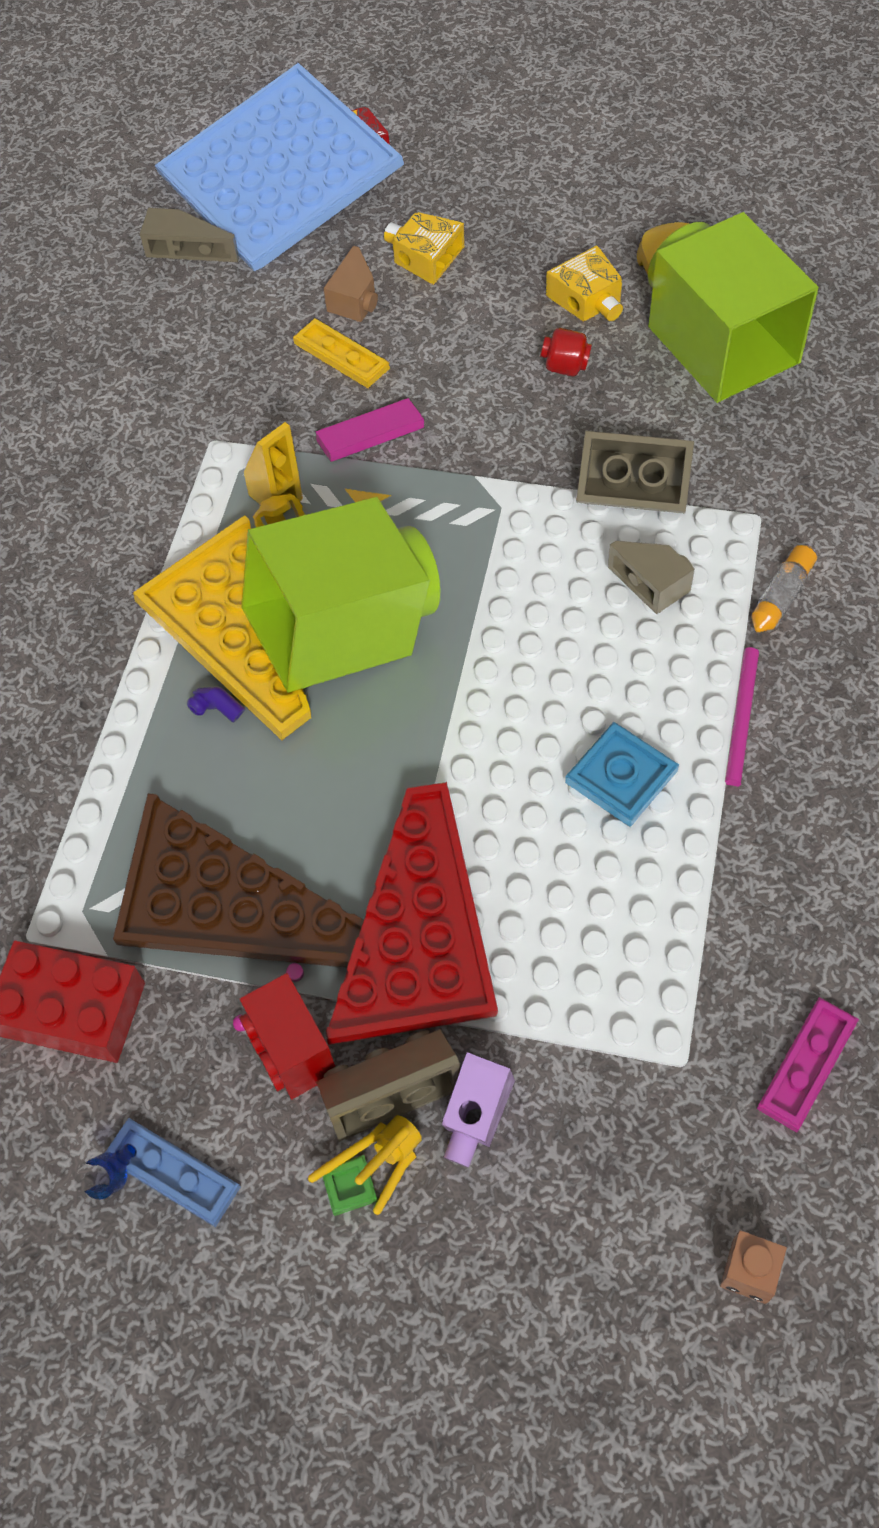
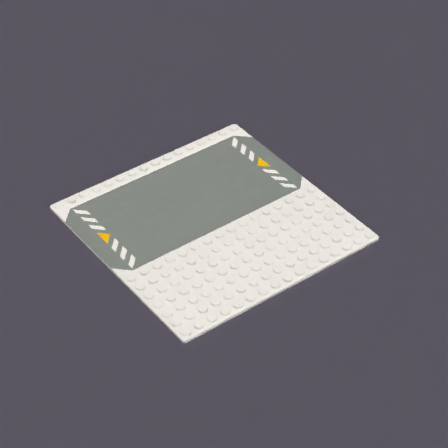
(506, 689)

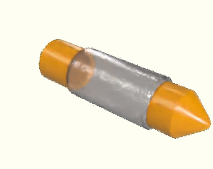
(783, 588)

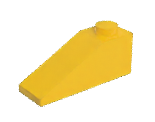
(273, 467)

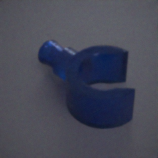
(116, 1166)

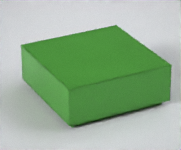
(343, 1190)

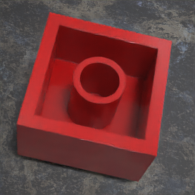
(285, 1036)

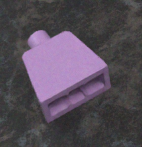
(482, 1087)

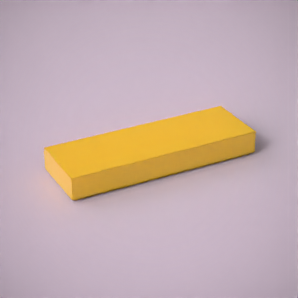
(341, 353)

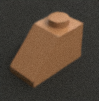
(351, 288)

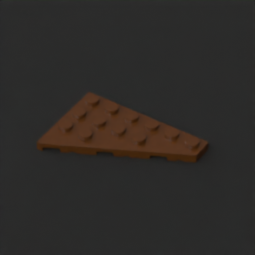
(211, 897)

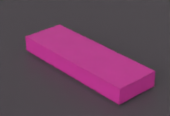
(369, 429)
(807, 1064)

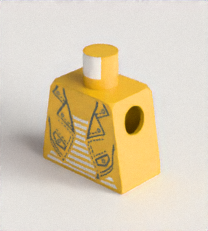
(426, 244)
(586, 286)

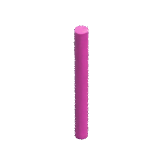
(742, 717)

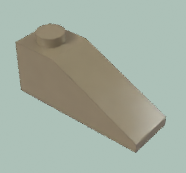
(184, 236)

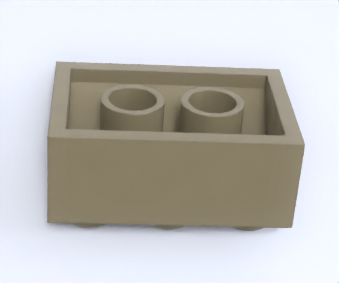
(635, 472)
(389, 1083)

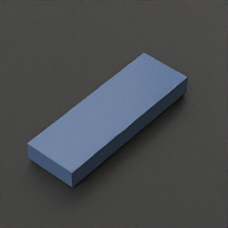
(176, 1173)

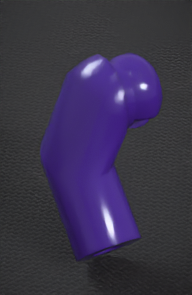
(215, 698)

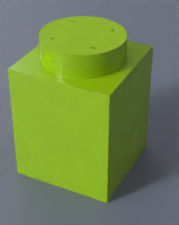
(729, 304)
(337, 591)

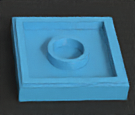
(622, 774)

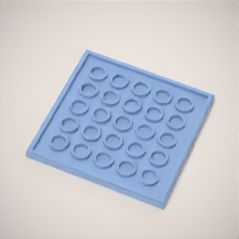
(279, 165)

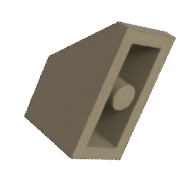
(652, 572)

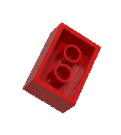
(68, 1000)

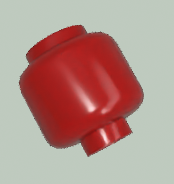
(566, 352)

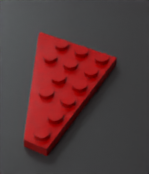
(421, 937)

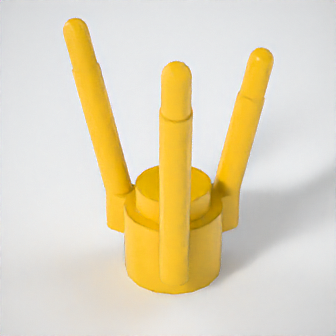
(393, 1145)

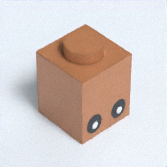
(753, 1267)

